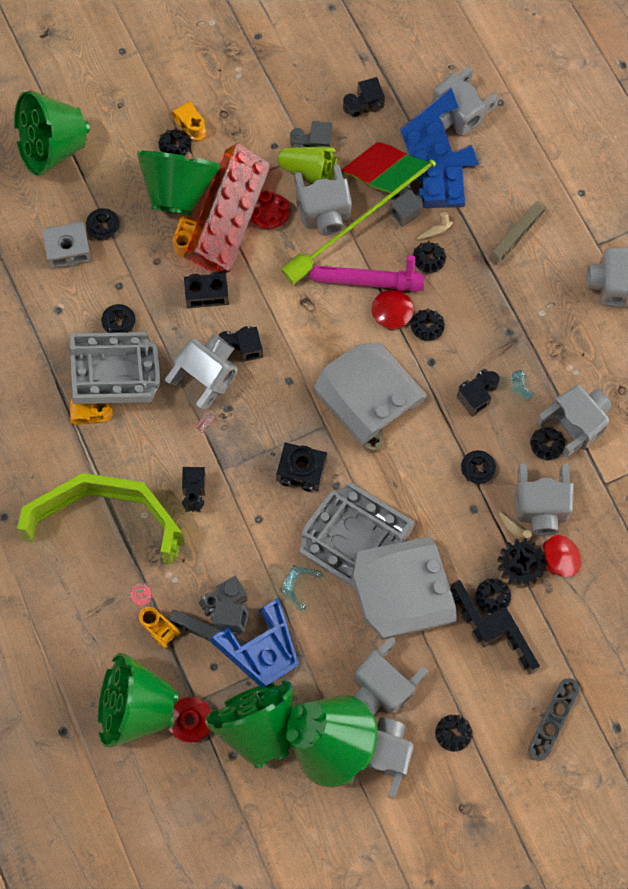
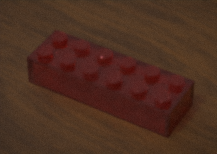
(227, 210)

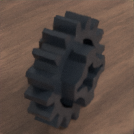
(530, 560)

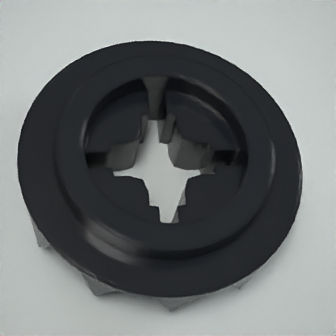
(184, 142)
(102, 215)
(432, 265)
(123, 312)
(420, 329)
(543, 451)
(477, 457)
(488, 604)
(443, 737)

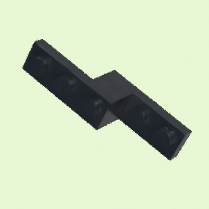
(494, 627)

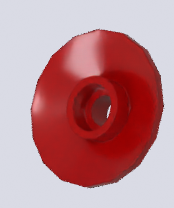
(187, 708)

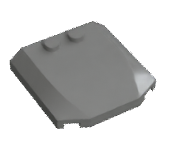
(113, 368)
(367, 390)
(350, 523)
(403, 588)

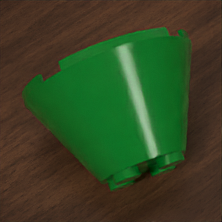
(47, 131)
(175, 182)
(133, 702)
(255, 723)
(332, 738)

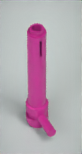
(373, 278)

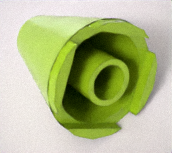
(312, 162)

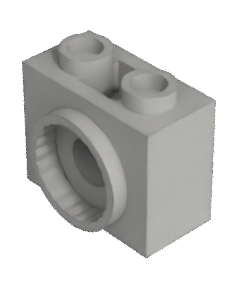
(60, 236)

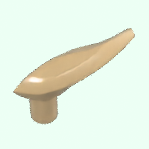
(437, 229)
(515, 528)

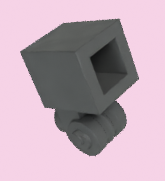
(318, 137)
(406, 206)
(228, 591)
(230, 615)

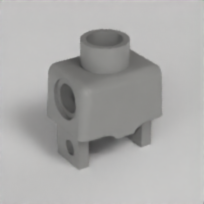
(471, 107)
(324, 202)
(610, 277)
(207, 364)
(580, 415)
(544, 501)
(382, 684)
(391, 752)

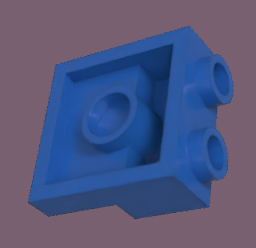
(442, 187)

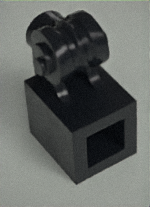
(370, 98)
(246, 341)
(474, 394)
(193, 488)

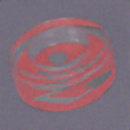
(205, 422)
(141, 594)

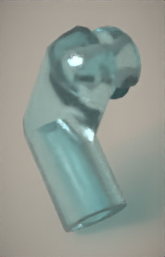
(518, 385)

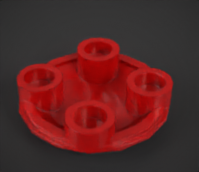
(270, 210)
(392, 309)
(562, 556)

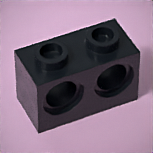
(206, 296)

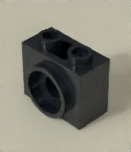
(306, 478)

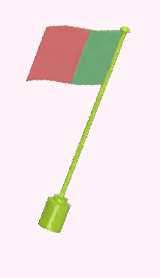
(380, 168)

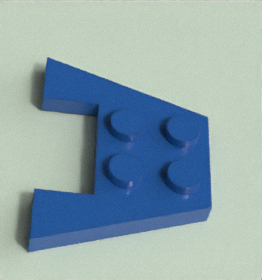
(427, 138)
(265, 656)

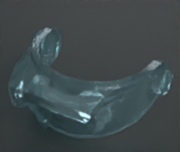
(287, 587)

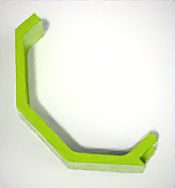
(101, 486)

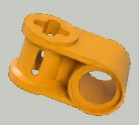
(190, 120)
(183, 235)
(89, 413)
(161, 629)

